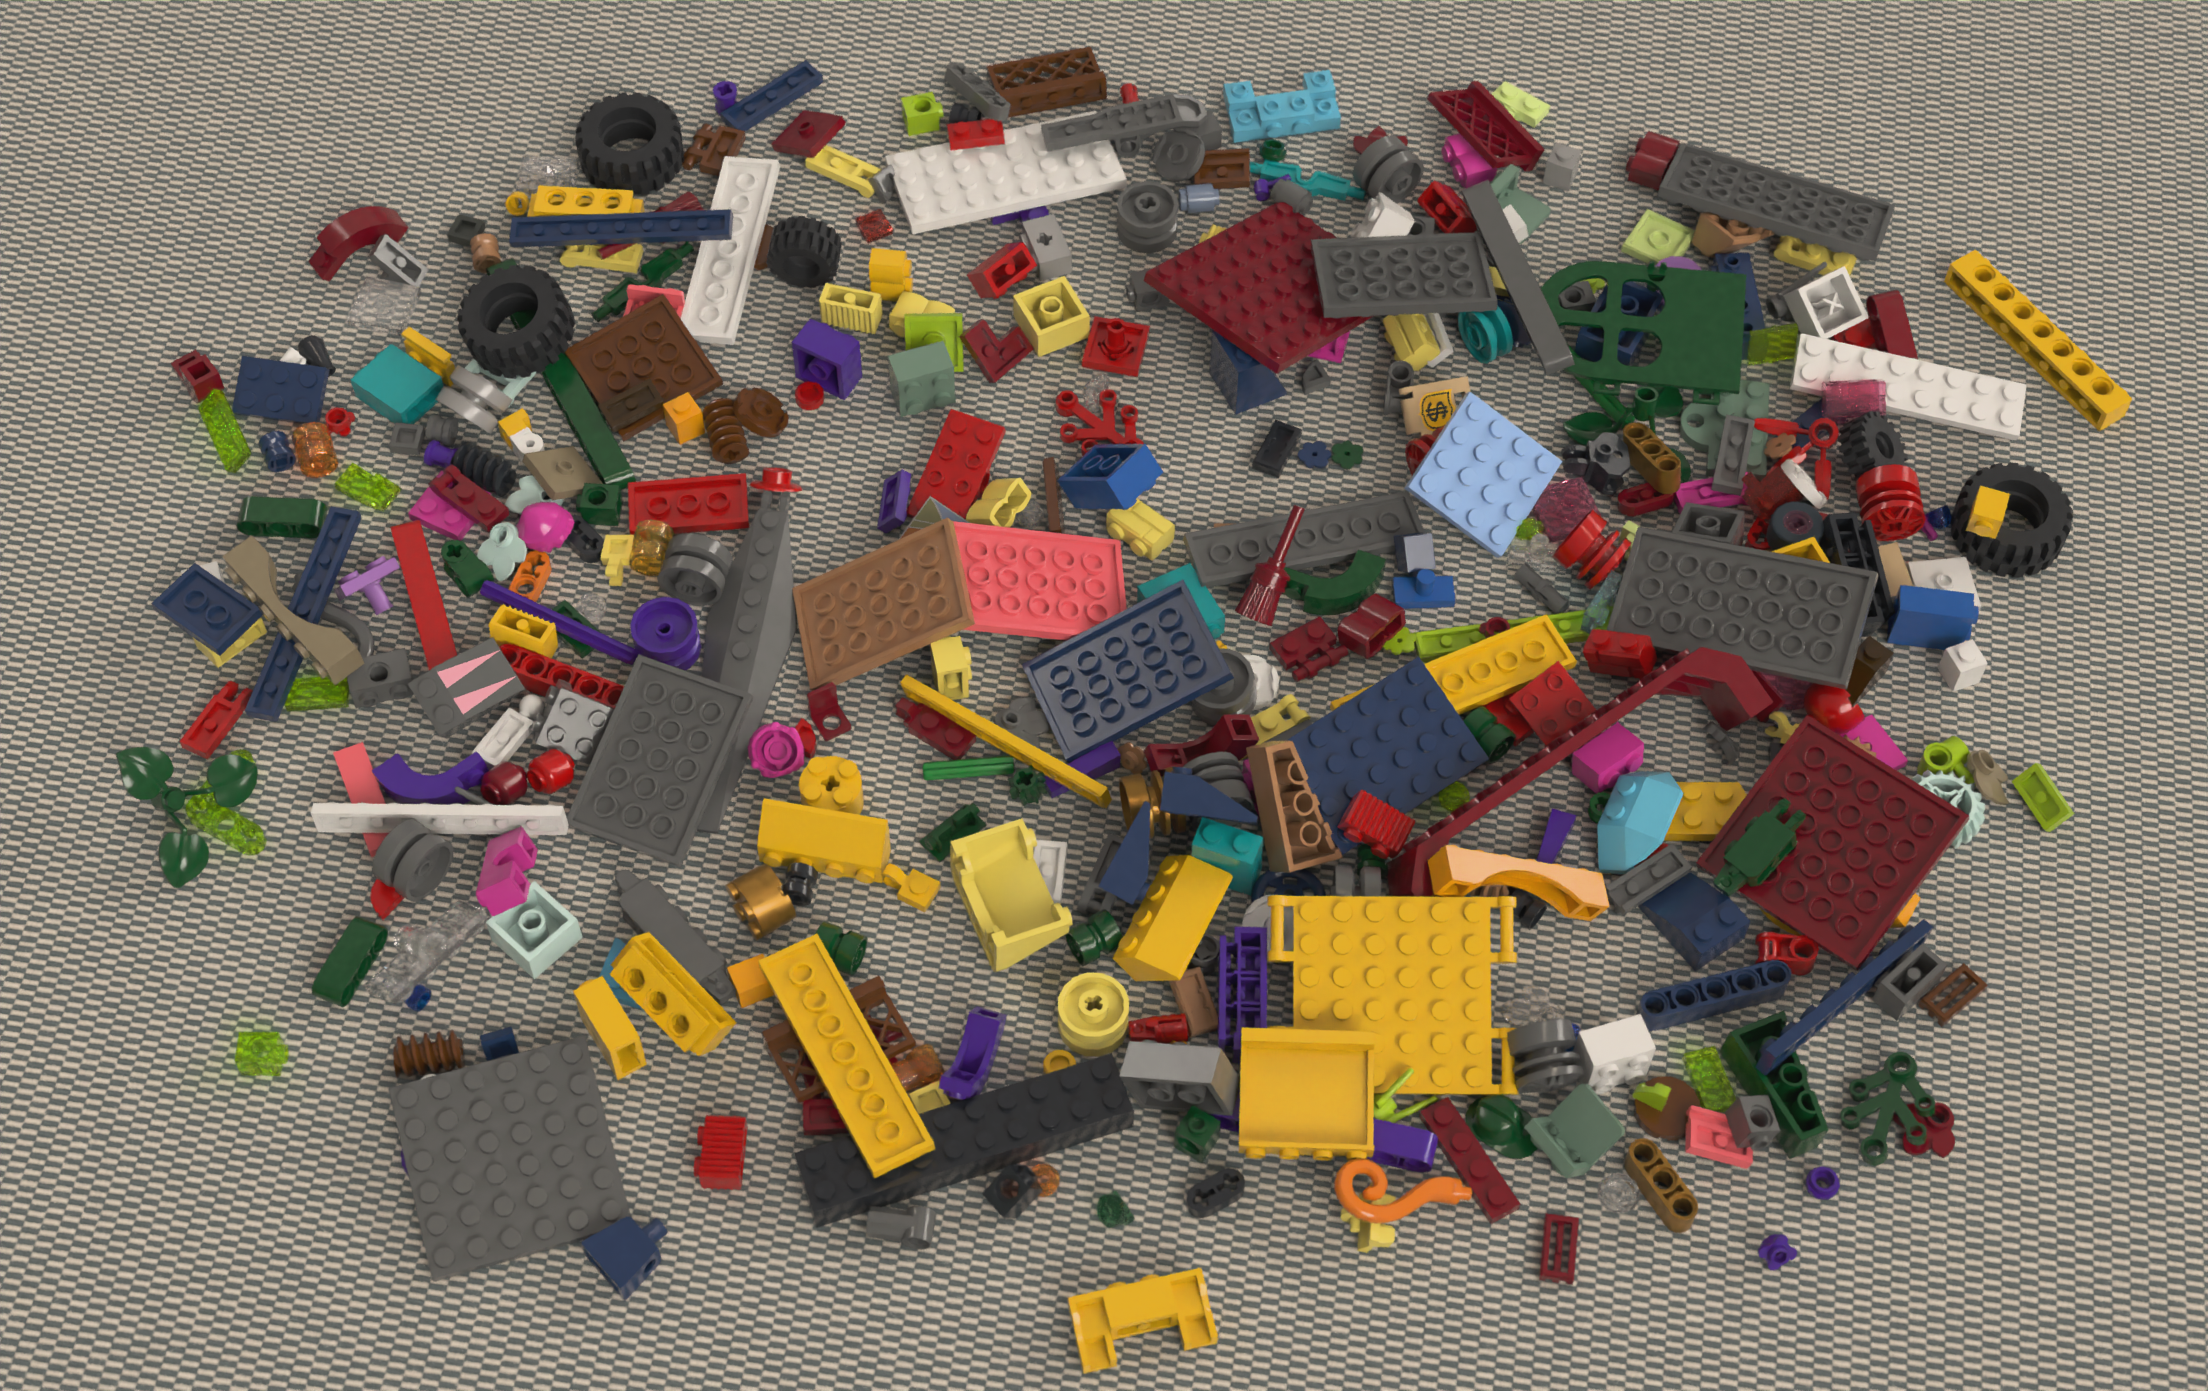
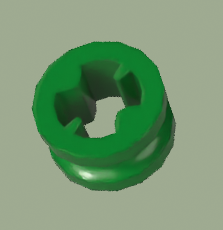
(1597, 799)

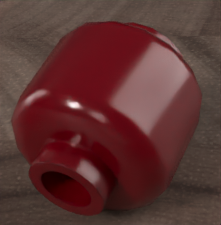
(504, 784)

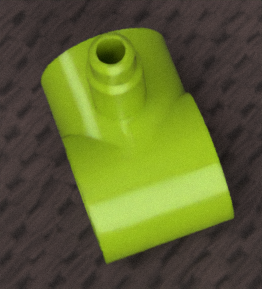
(1950, 756)

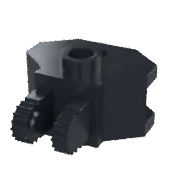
(1597, 463)

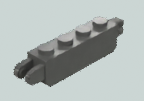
(648, 910)

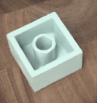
(535, 931)

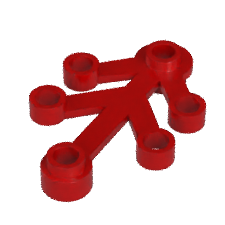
(1099, 429)

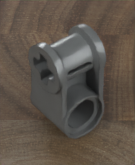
(1392, 398)

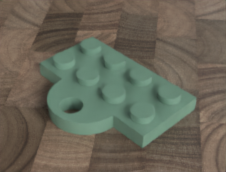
(1750, 404)

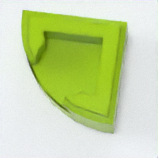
(1652, 1096)

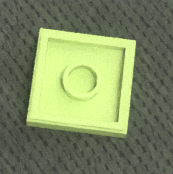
(1657, 238)

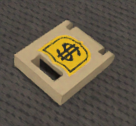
(1431, 404)

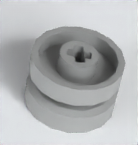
(474, 399)

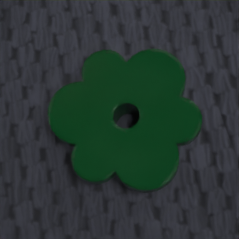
(1347, 454)

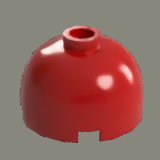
(1832, 708)

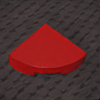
(807, 737)
(384, 899)

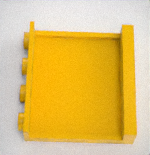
(1306, 1093)

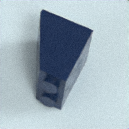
(1241, 377)

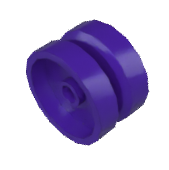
(666, 632)

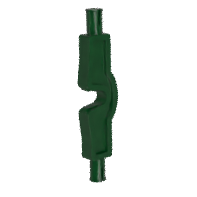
(653, 271)

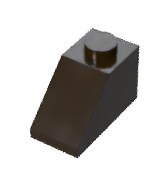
(1869, 667)

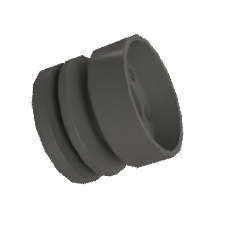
(1224, 774)
(1545, 1062)

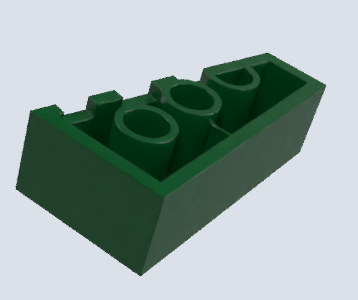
(1787, 1086)

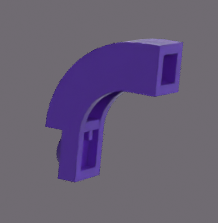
(409, 787)
(976, 1054)

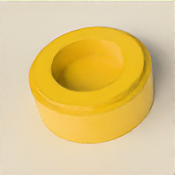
(1057, 1060)

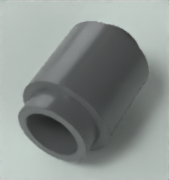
(1293, 195)

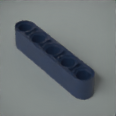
(1722, 984)

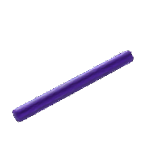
(563, 624)

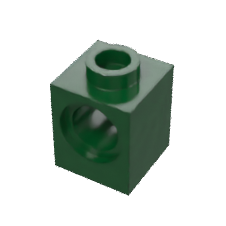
(609, 501)
(1197, 1134)

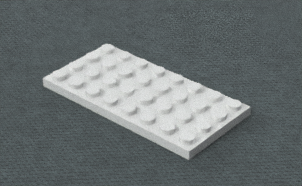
(979, 183)

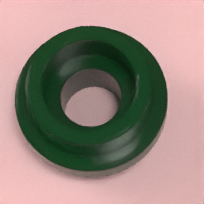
(1272, 150)

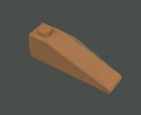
(1723, 236)

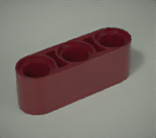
(1891, 324)

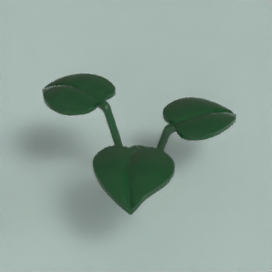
(1647, 403)
(144, 778)

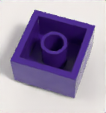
(827, 358)

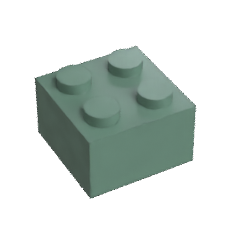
(922, 379)

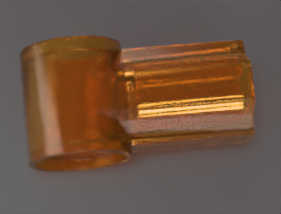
(919, 1067)

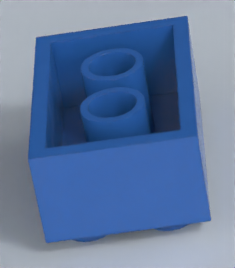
(1110, 476)

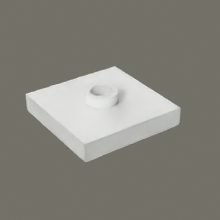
(1944, 574)

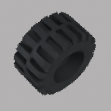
(804, 252)

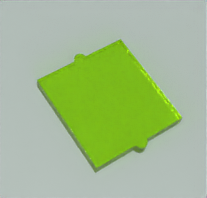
(1772, 344)

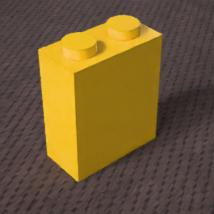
(609, 1027)

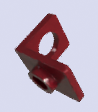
(824, 704)

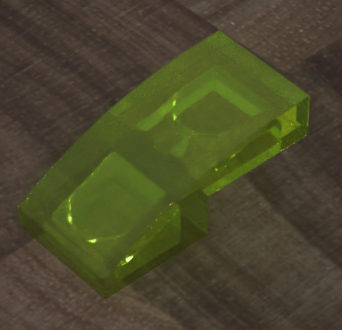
(367, 489)

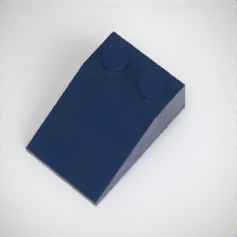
(1195, 797)
(1130, 864)
(1696, 919)

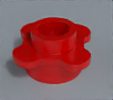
(339, 416)

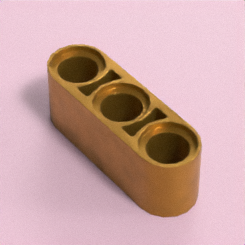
(1652, 458)
(1661, 1200)

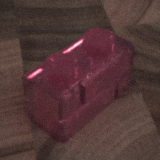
(1852, 398)

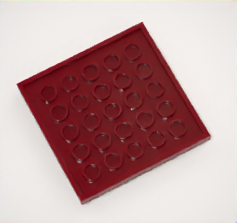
(1857, 852)

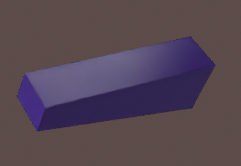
(1093, 764)
(1555, 836)

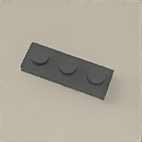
(1733, 455)

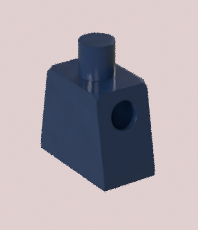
(625, 1253)

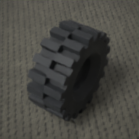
(1870, 443)

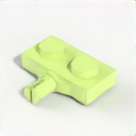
(1521, 104)

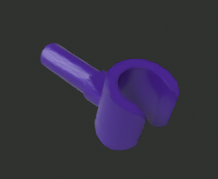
(1263, 187)

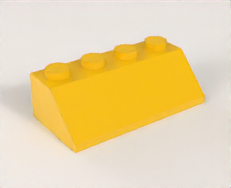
(824, 839)
(1171, 919)

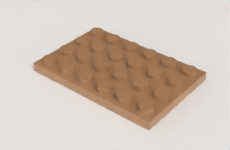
(883, 605)

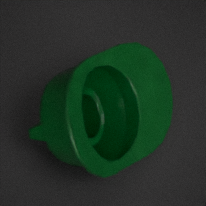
(1501, 1126)

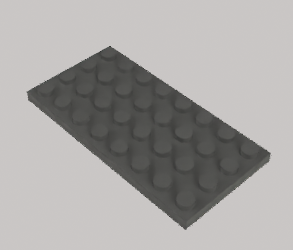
(1777, 201)
(1763, 605)

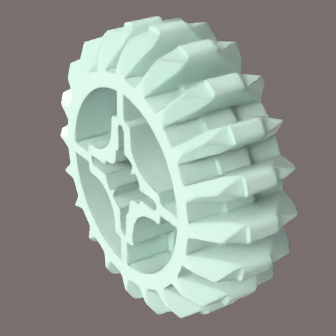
(1956, 793)

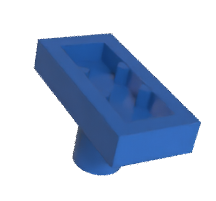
(1424, 591)

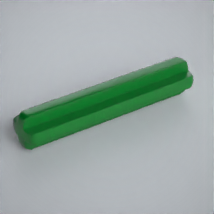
(968, 768)

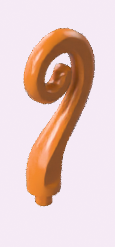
(1435, 1189)

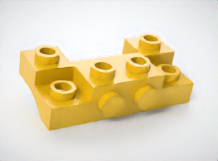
(1138, 1309)

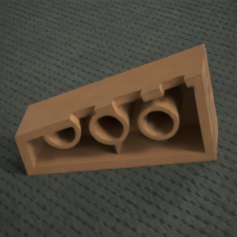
(1288, 809)

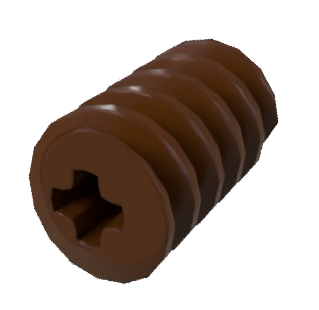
(725, 432)
(428, 1053)

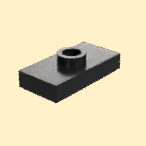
(1277, 448)

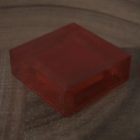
(874, 226)

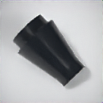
(316, 353)

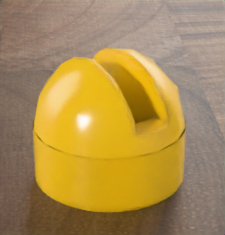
(512, 203)

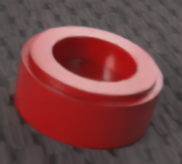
(809, 395)

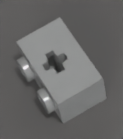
(1047, 247)

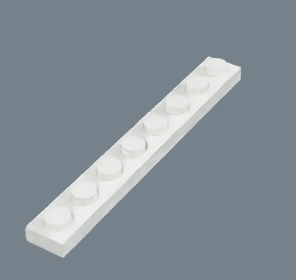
(440, 818)

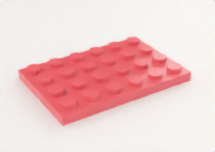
(1039, 580)

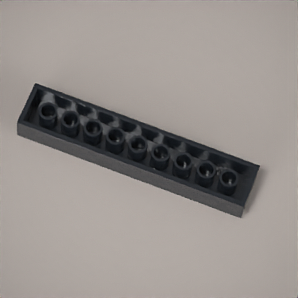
(973, 1139)

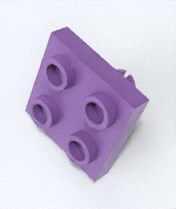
(369, 583)

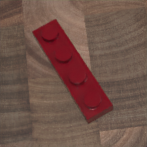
(1469, 1160)

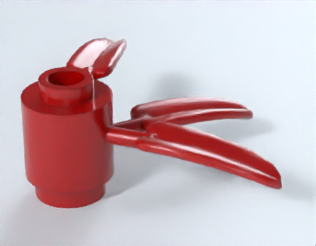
(1798, 454)

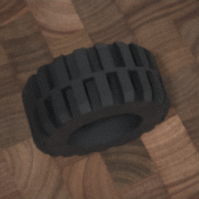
(624, 119)
(502, 296)
(2030, 496)

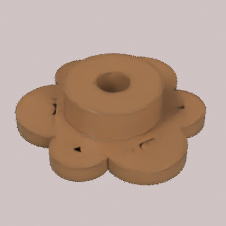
(1779, 446)
(1132, 758)

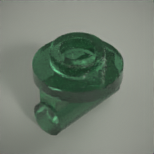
(1113, 1210)

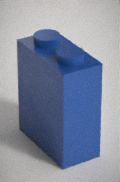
(1931, 617)

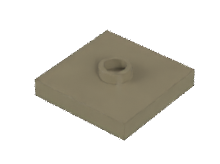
(560, 471)

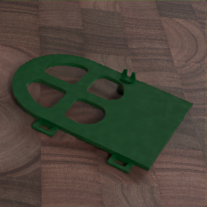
(1696, 328)

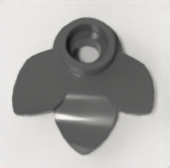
(1024, 719)

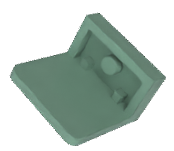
(1528, 208)
(1576, 1132)

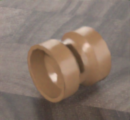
(487, 253)

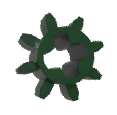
(1026, 793)

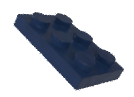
(280, 390)
(207, 609)

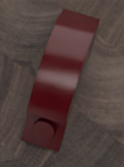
(352, 232)
(1230, 735)

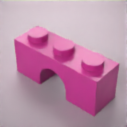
(501, 877)

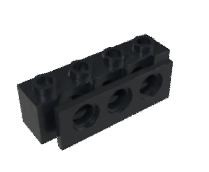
(1863, 553)

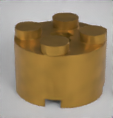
(761, 901)

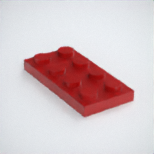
(691, 503)

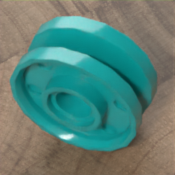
(1485, 334)

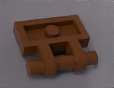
(723, 143)

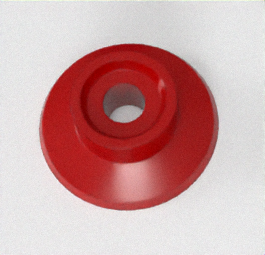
(776, 480)

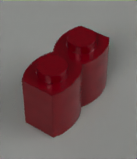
(1652, 159)
(1371, 626)

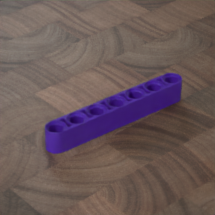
(1393, 1143)

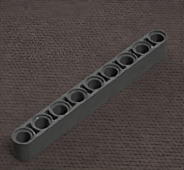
(1518, 278)

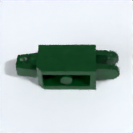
(1759, 849)

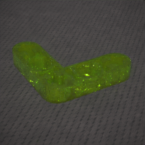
(216, 814)

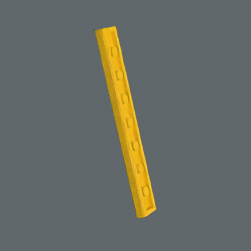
(1008, 742)

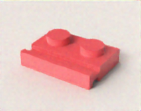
(1711, 1138)

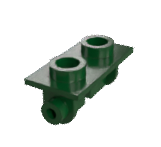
(959, 825)

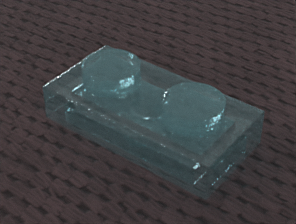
(1598, 609)

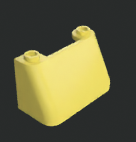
(1006, 893)

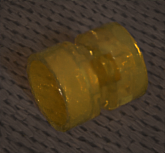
(650, 546)

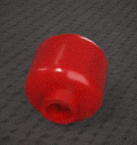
(550, 771)

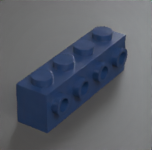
(1741, 264)

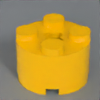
(832, 785)

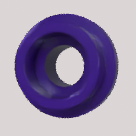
(1826, 1175)

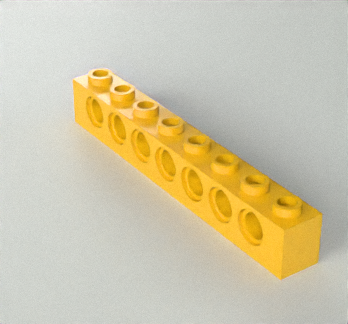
(2037, 340)

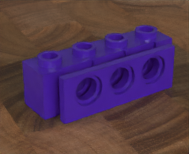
(1250, 982)

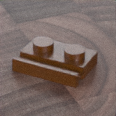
(1225, 169)

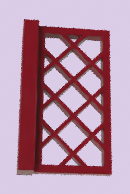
(1498, 126)

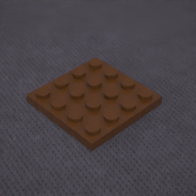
(640, 347)

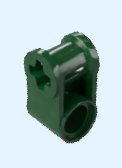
(464, 567)

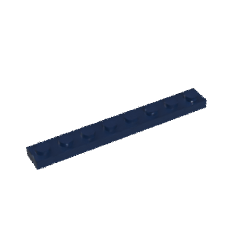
(621, 228)
(307, 603)
(1835, 1002)

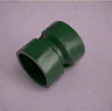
(1492, 737)
(1090, 939)
(844, 949)

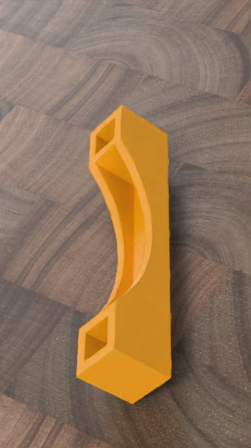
(1569, 890)

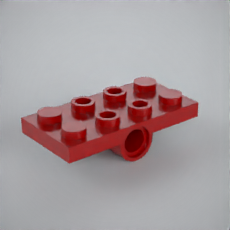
(958, 464)

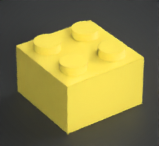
(1051, 316)

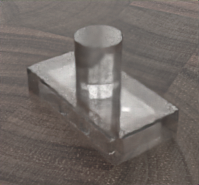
(1535, 553)

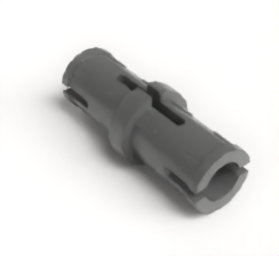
(1542, 589)

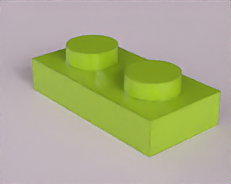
(2042, 797)

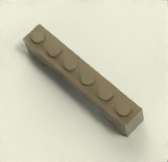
(327, 647)

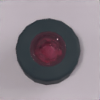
(1792, 524)

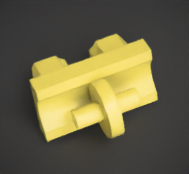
(1371, 1234)

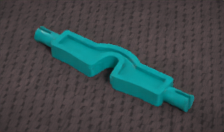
(1319, 183)

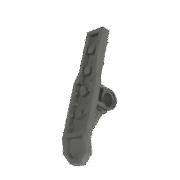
(1126, 123)

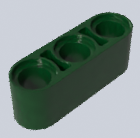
(281, 517)
(349, 961)

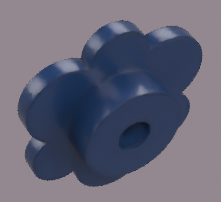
(1314, 454)

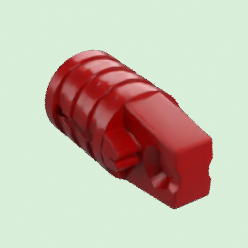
(1160, 1029)

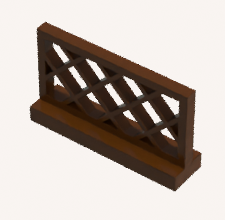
(1049, 92)
(867, 996)

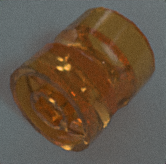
(315, 450)

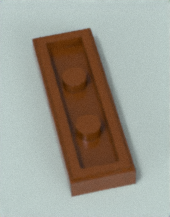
(1053, 496)

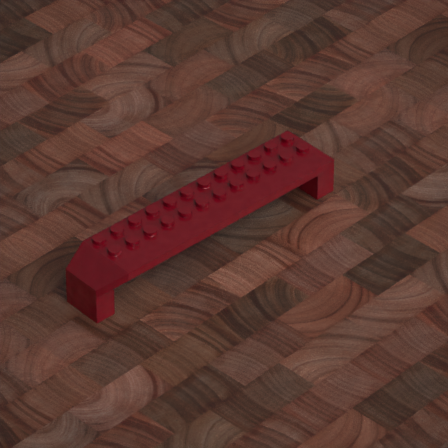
(1713, 675)

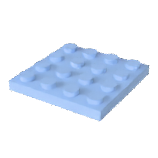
(1483, 474)

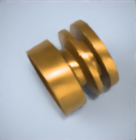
(1134, 793)

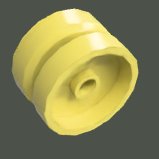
(1093, 1014)

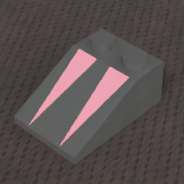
(466, 687)

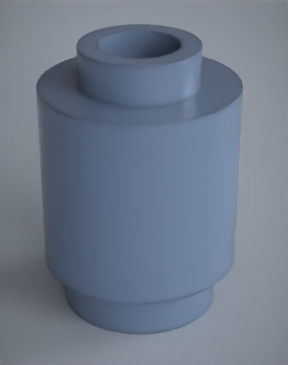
(1198, 198)

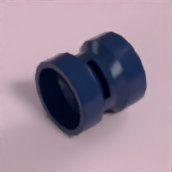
(277, 451)

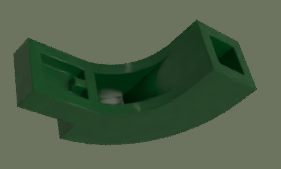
(1338, 593)

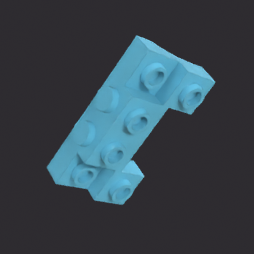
(1282, 113)

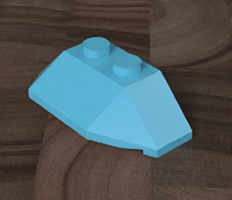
(1636, 819)

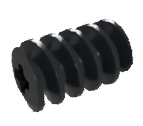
(484, 469)

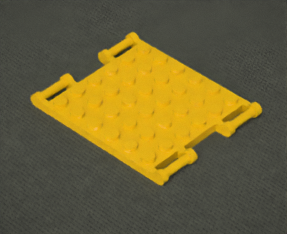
(1408, 973)

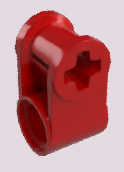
(1785, 948)

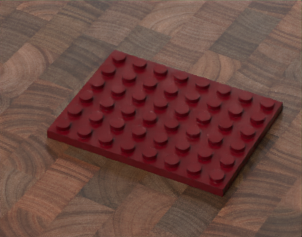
(1256, 287)

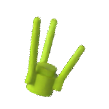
(1385, 1105)

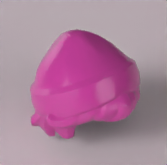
(544, 526)
(776, 750)

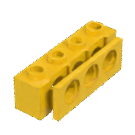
(573, 204)
(670, 995)

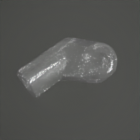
(1092, 391)

